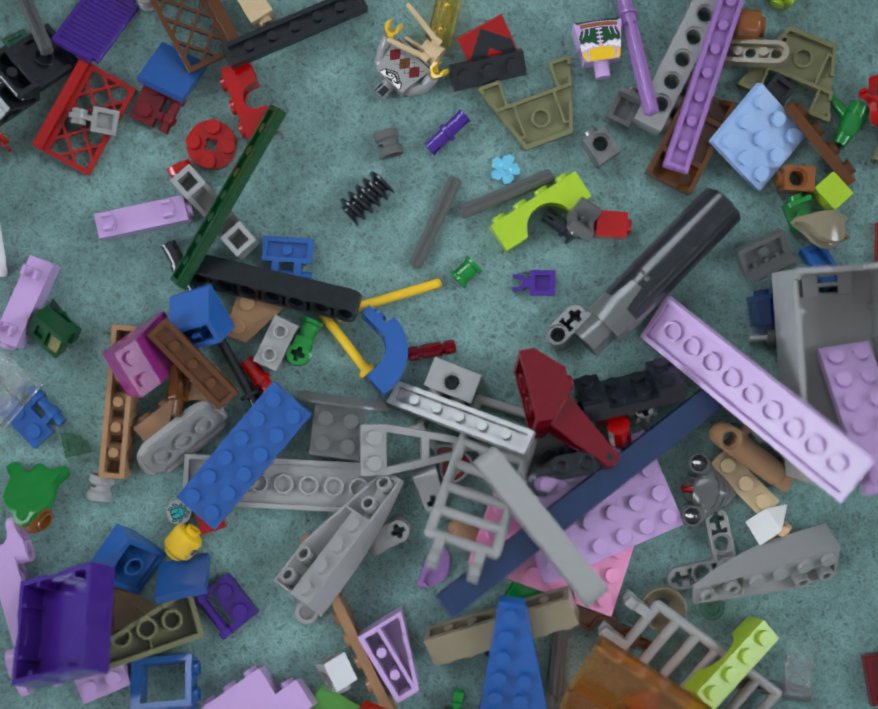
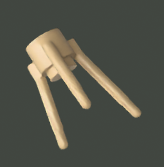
(430, 50)

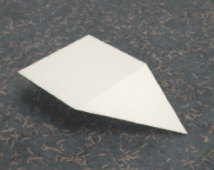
(767, 523)

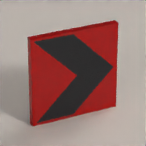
(487, 39)

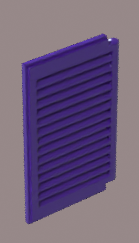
(94, 27)

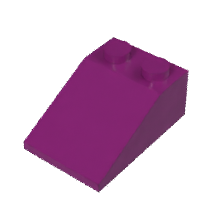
(138, 360)

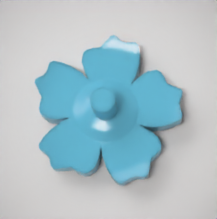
(504, 169)

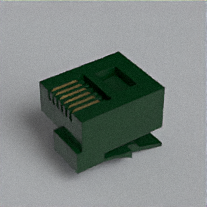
(53, 329)

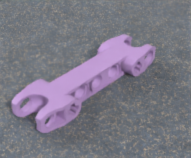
(13, 556)

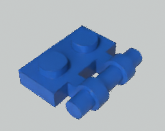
(288, 250)
(32, 425)

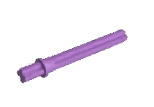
(637, 56)

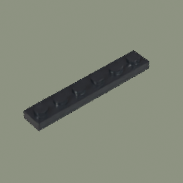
(290, 30)

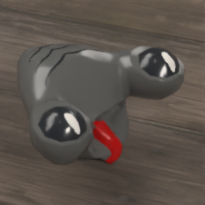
(706, 491)

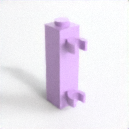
(144, 218)
(26, 300)

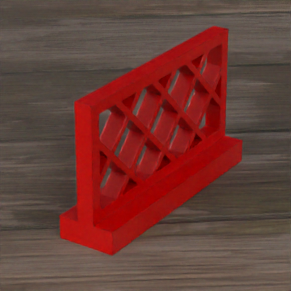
(64, 104)

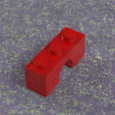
(240, 84)

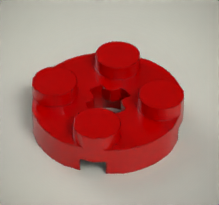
(198, 140)

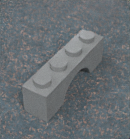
(202, 197)

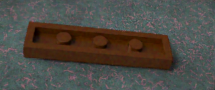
(814, 133)
(192, 363)

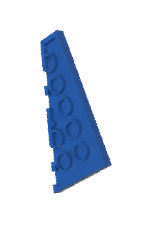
(512, 667)

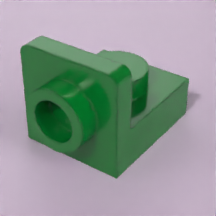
(796, 207)

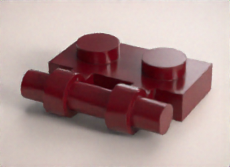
(149, 109)

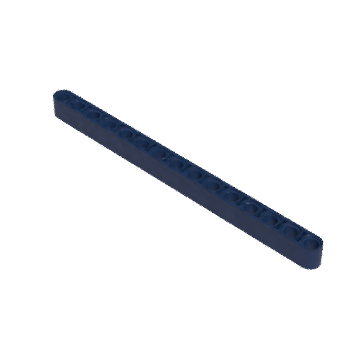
(584, 498)

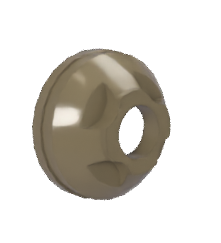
(675, 601)

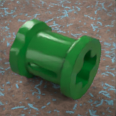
(465, 271)

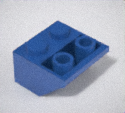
(200, 316)

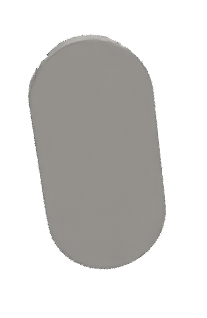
(180, 436)

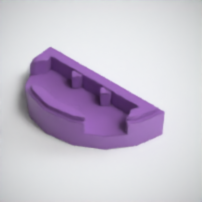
(432, 577)

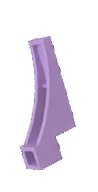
(261, 691)

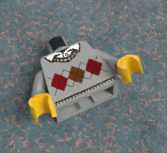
(402, 70)

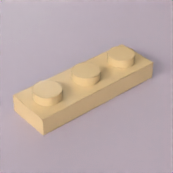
(744, 482)

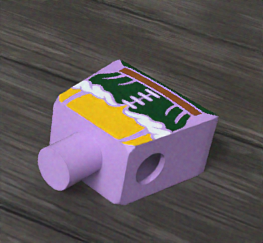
(598, 44)

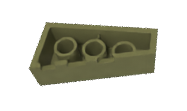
(155, 631)

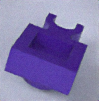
(540, 283)

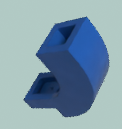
(392, 366)

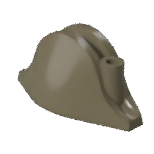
(823, 228)

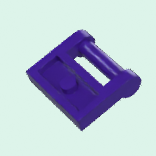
(233, 601)

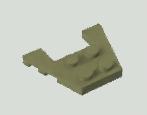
(809, 65)
(541, 116)

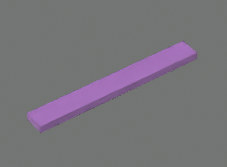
(702, 85)

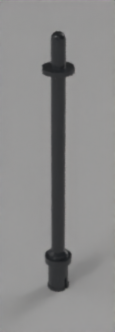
(174, 256)

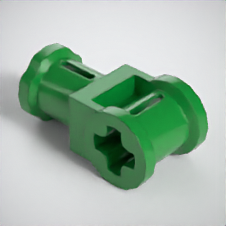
(304, 340)

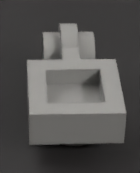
(102, 120)

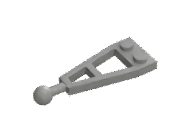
(374, 449)

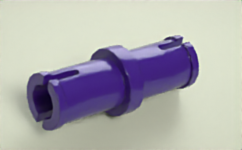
(447, 132)

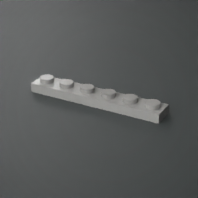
(462, 418)

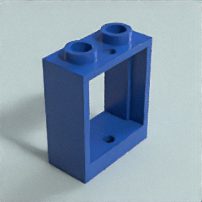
(139, 682)

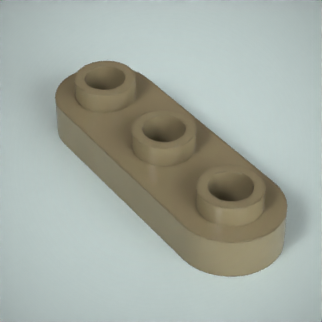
(763, 50)

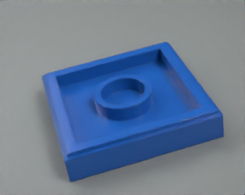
(168, 74)
(182, 578)

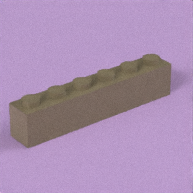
(473, 633)

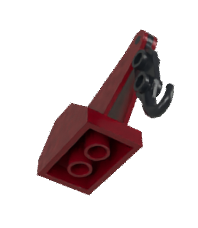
(550, 409)

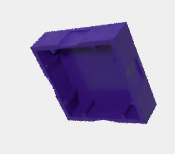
(64, 626)

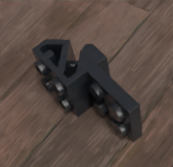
(28, 73)

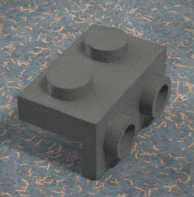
(764, 255)

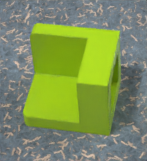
(831, 192)

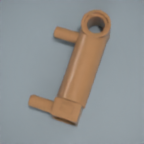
(750, 454)

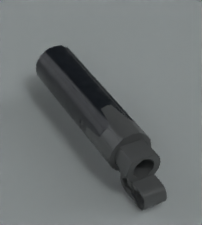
(649, 276)

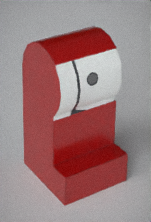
(618, 431)

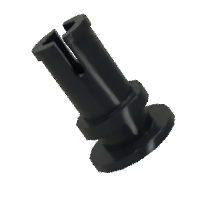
(558, 224)

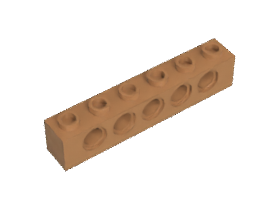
(118, 422)

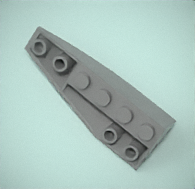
(339, 545)
(773, 566)

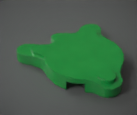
(32, 490)

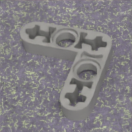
(718, 557)

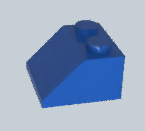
(131, 555)

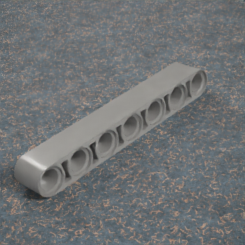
(540, 526)

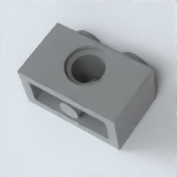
(276, 342)
(467, 381)

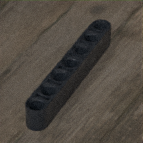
(278, 288)

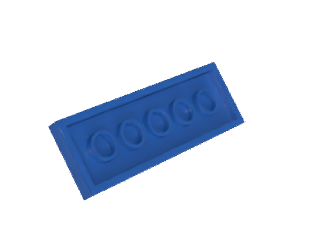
(244, 455)

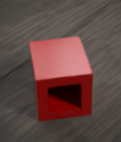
(612, 225)

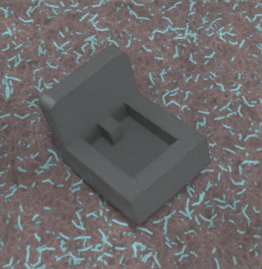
(624, 106)
(581, 219)

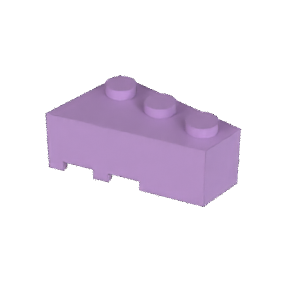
(391, 653)

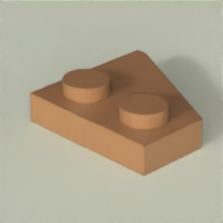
(250, 317)

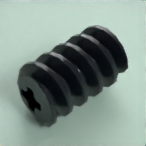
(365, 197)

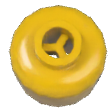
(183, 542)

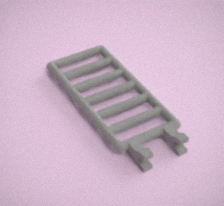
(439, 509)
(696, 635)

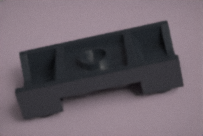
(630, 393)

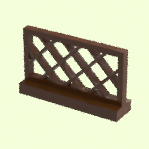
(218, 17)

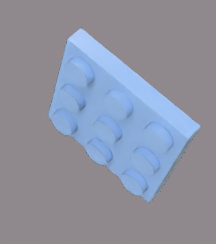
(757, 137)

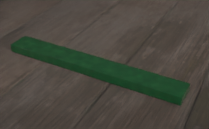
(228, 196)

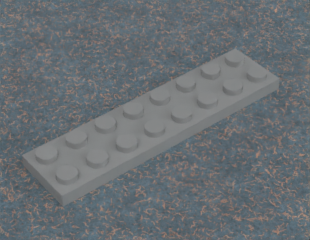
(296, 483)

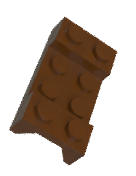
(716, 116)

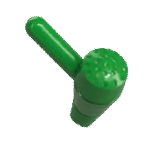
(851, 120)

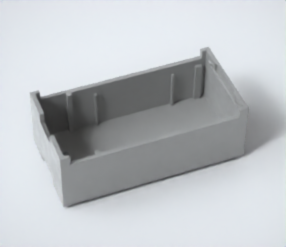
(820, 320)

